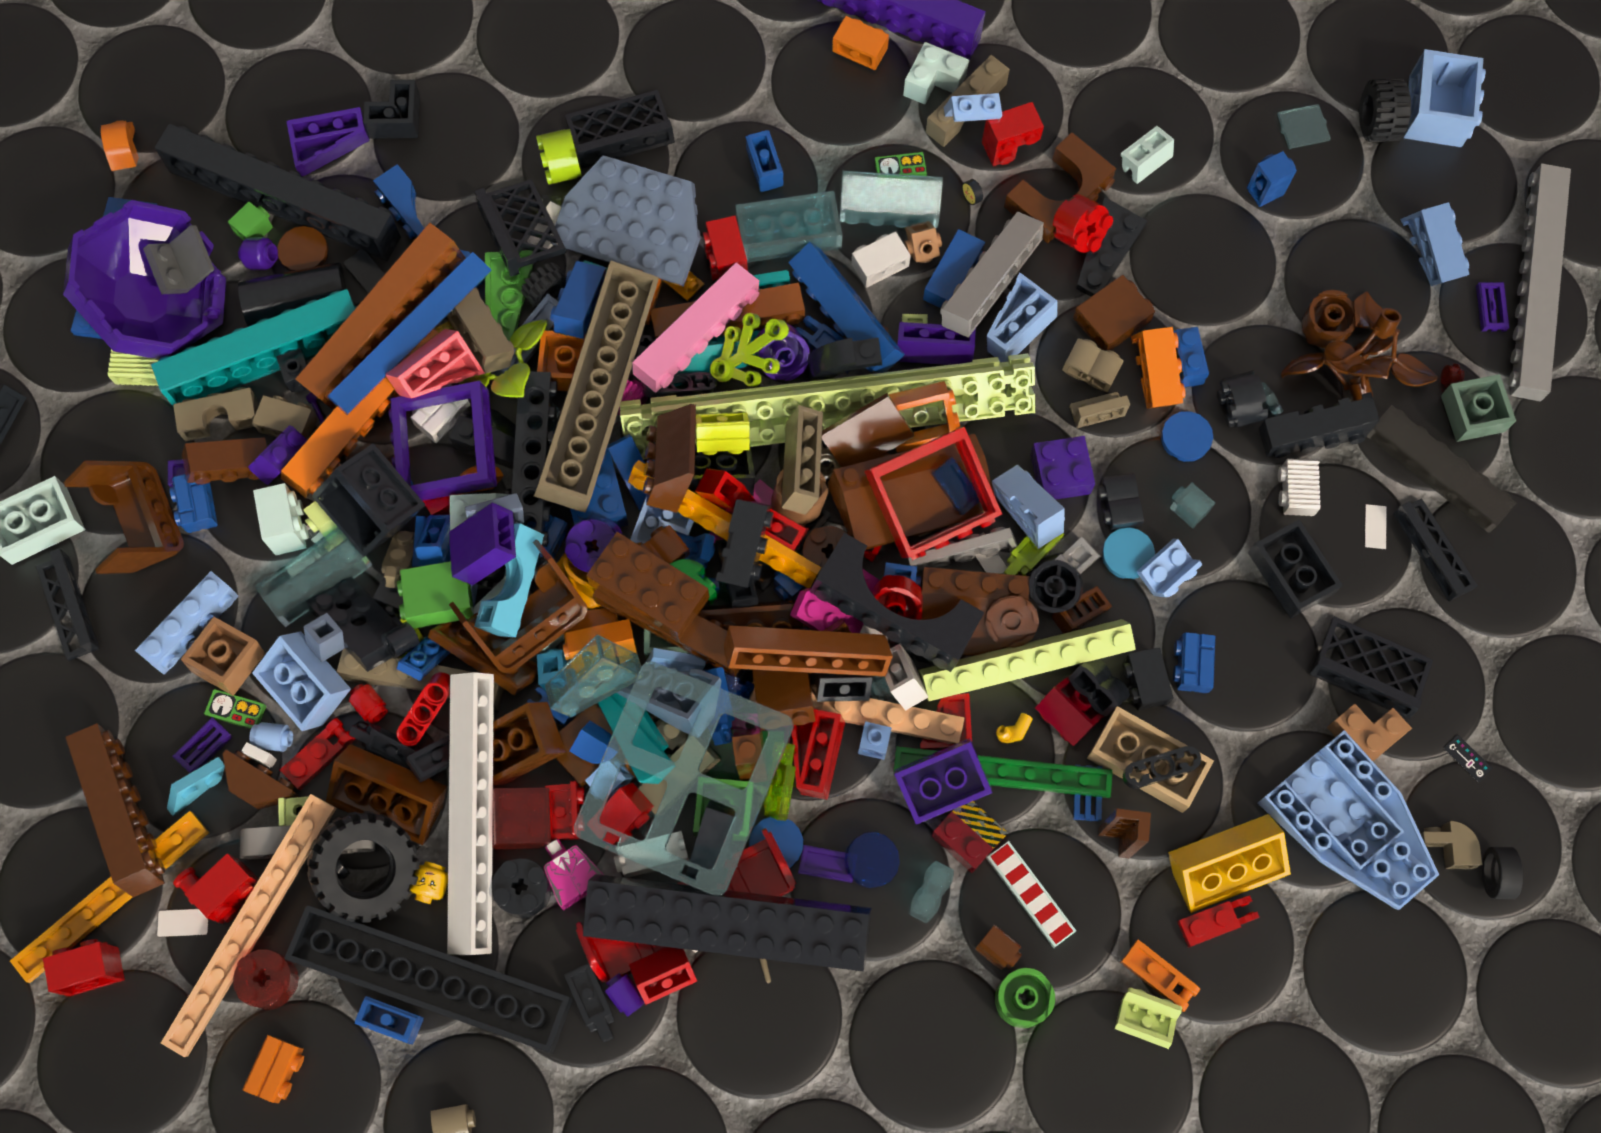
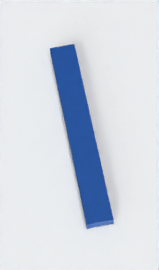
(409, 333)

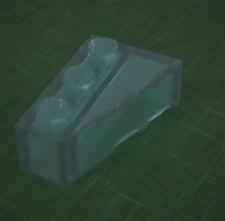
(592, 676)

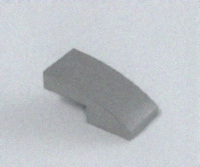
(1080, 555)

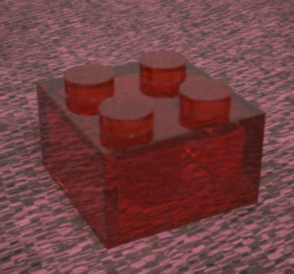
(521, 818)

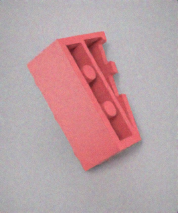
(434, 365)

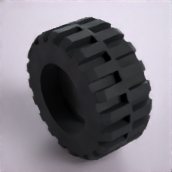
(388, 893)

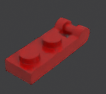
(317, 754)

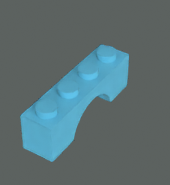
(504, 612)

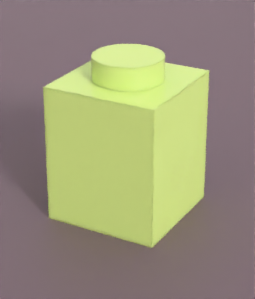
(319, 519)

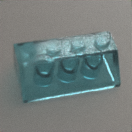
(890, 199)
(310, 574)

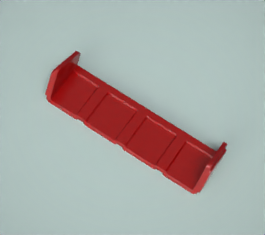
(758, 872)

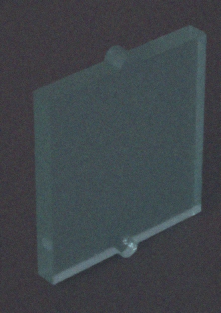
(1303, 126)

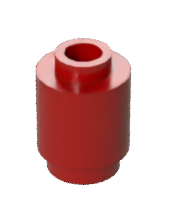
(368, 703)

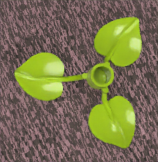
(513, 381)

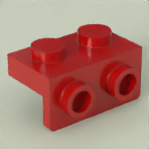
(564, 809)

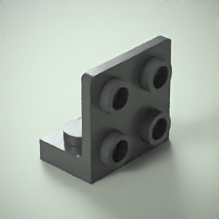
(179, 263)

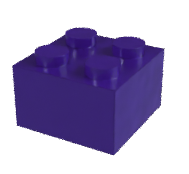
(1063, 467)

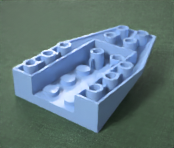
(1354, 822)

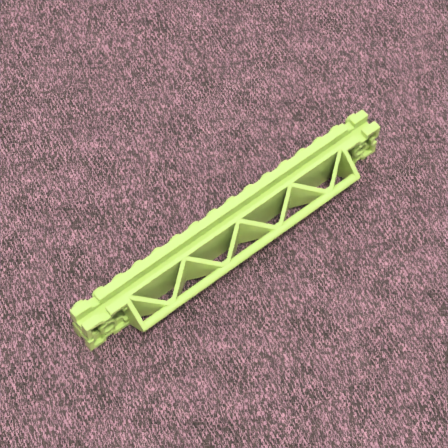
(976, 386)

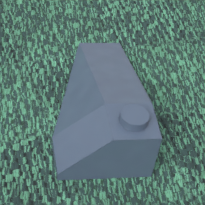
(674, 708)

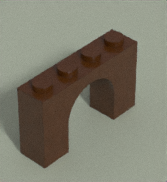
(1083, 164)

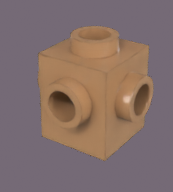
(923, 242)

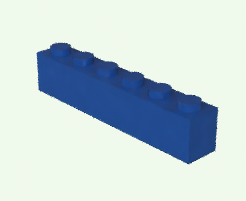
(842, 303)

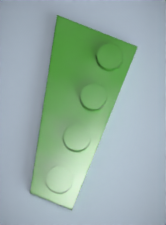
(504, 292)

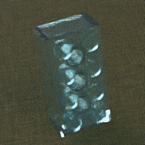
(788, 224)

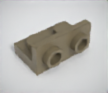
(1099, 409)

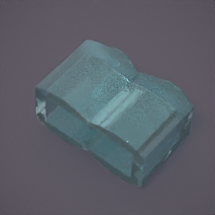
(933, 887)

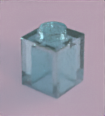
(1191, 504)

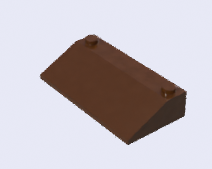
(911, 490)

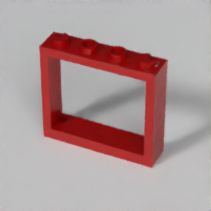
(977, 477)

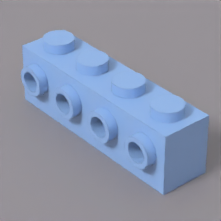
(186, 623)

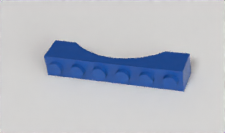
(399, 193)

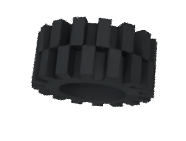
(543, 282)

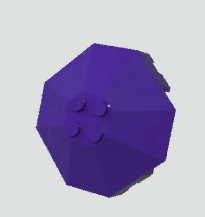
(117, 290)

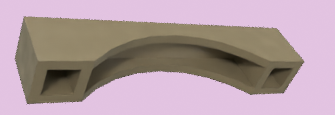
(388, 675)

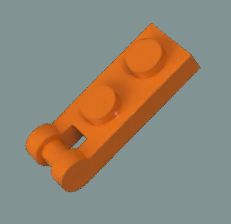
(1159, 974)

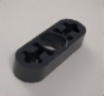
(1178, 754)

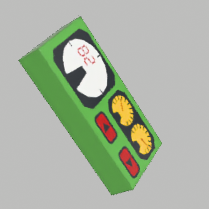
(902, 164)
(234, 709)

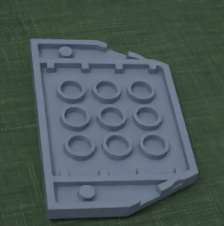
(632, 219)

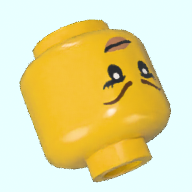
(431, 882)

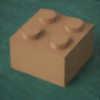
(223, 656)

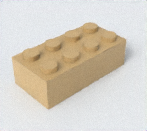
(1131, 740)

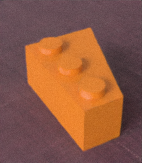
(1159, 367)

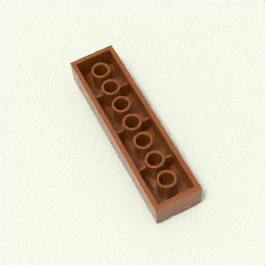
(393, 298)

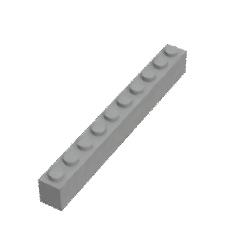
(1540, 283)

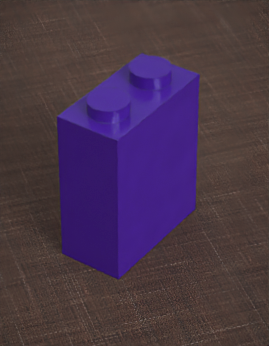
(482, 544)

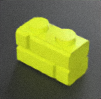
(722, 433)

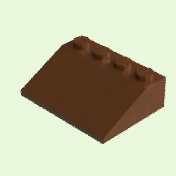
(946, 587)

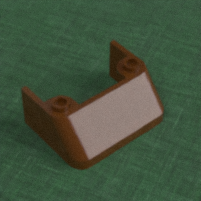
(141, 510)
(544, 619)

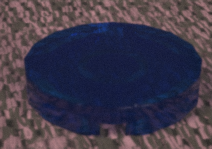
(872, 860)

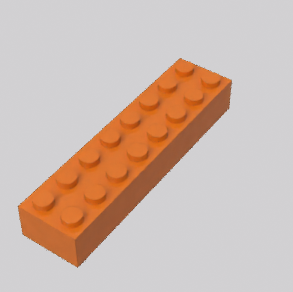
(338, 437)

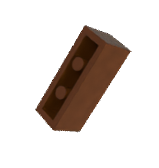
(221, 459)

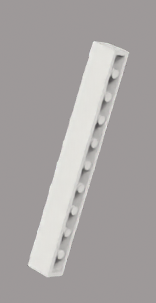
(470, 814)

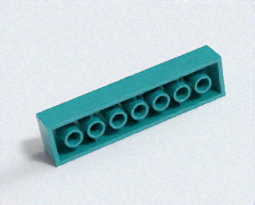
(251, 351)

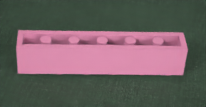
(696, 327)

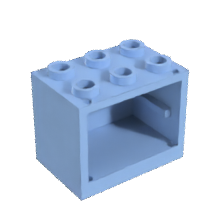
(1445, 98)

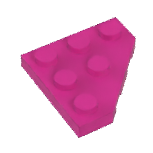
(820, 614)

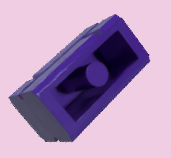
(277, 455)

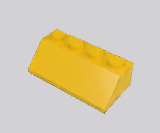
(1230, 862)

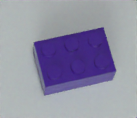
(943, 781)

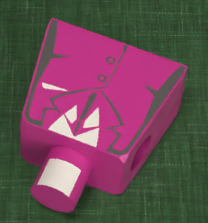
(568, 873)

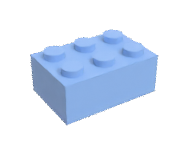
(300, 681)

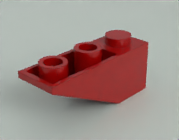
(722, 489)

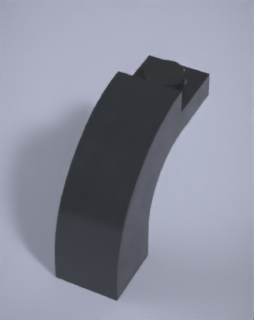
(842, 356)

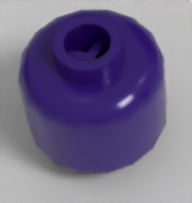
(258, 253)

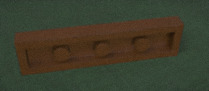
(1130, 827)

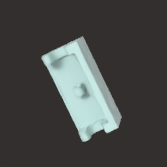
(1147, 154)

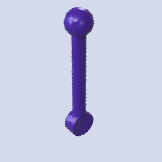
(312, 399)

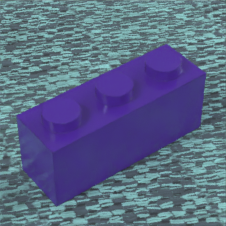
(934, 344)

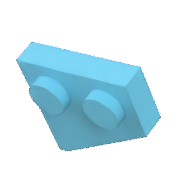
(193, 785)

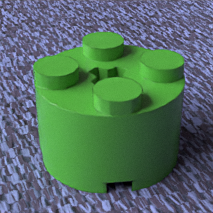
(1037, 988)

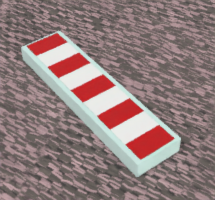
(1031, 894)

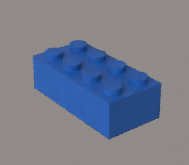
(606, 497)

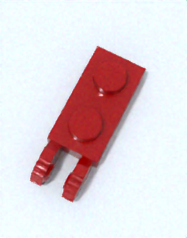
(1214, 921)

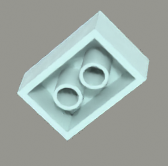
(37, 520)

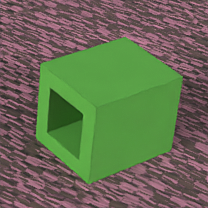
(250, 222)

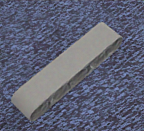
(264, 841)

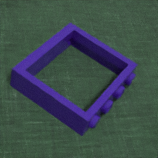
(483, 440)

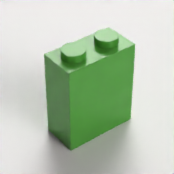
(428, 594)

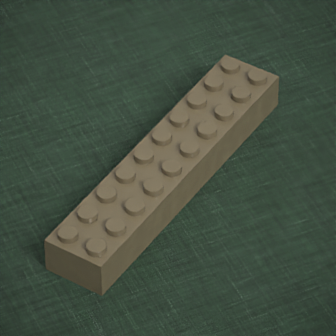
(597, 387)

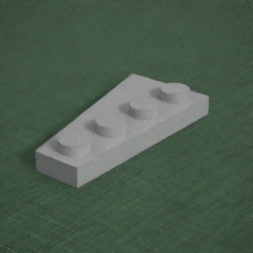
(965, 550)

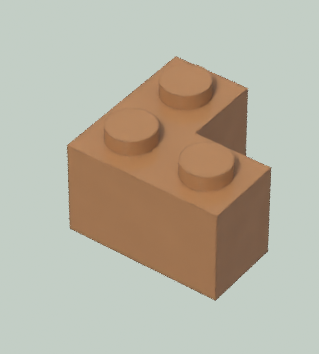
(1371, 737)

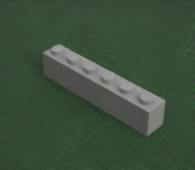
(991, 274)

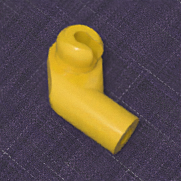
(1016, 732)

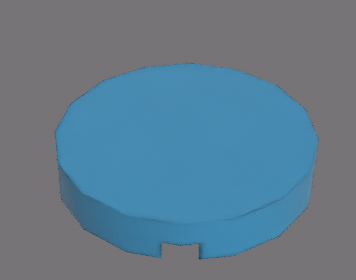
(1127, 552)

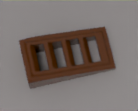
(1068, 620)

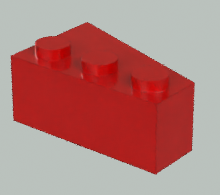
(817, 753)

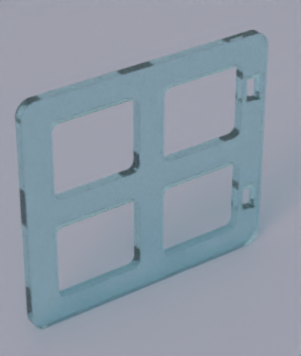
(684, 777)

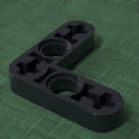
(696, 379)

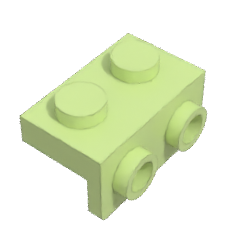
(1148, 1017)

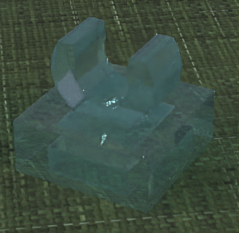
(880, 689)

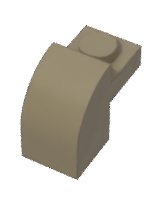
(1458, 843)

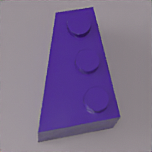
(325, 138)

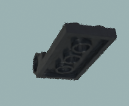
(377, 638)

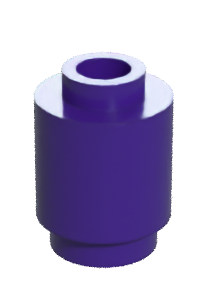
(624, 994)

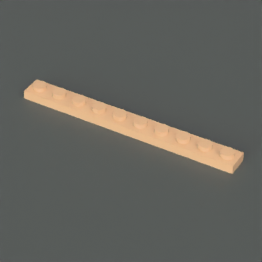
(248, 926)

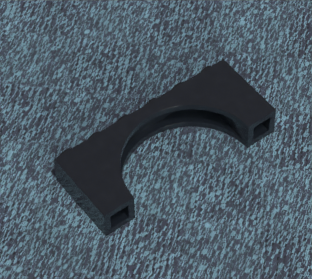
(936, 639)

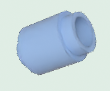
(271, 736)

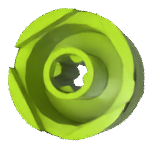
(559, 156)

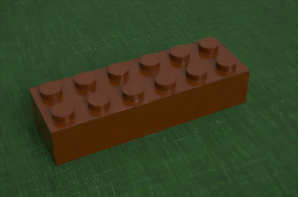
(116, 810)

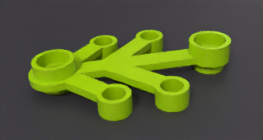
(724, 367)

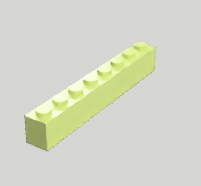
(1029, 659)

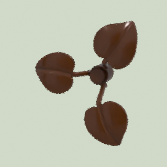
(1384, 324)
(1358, 381)

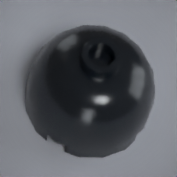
(1055, 586)

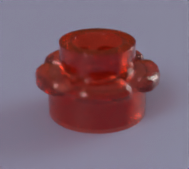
(1452, 374)

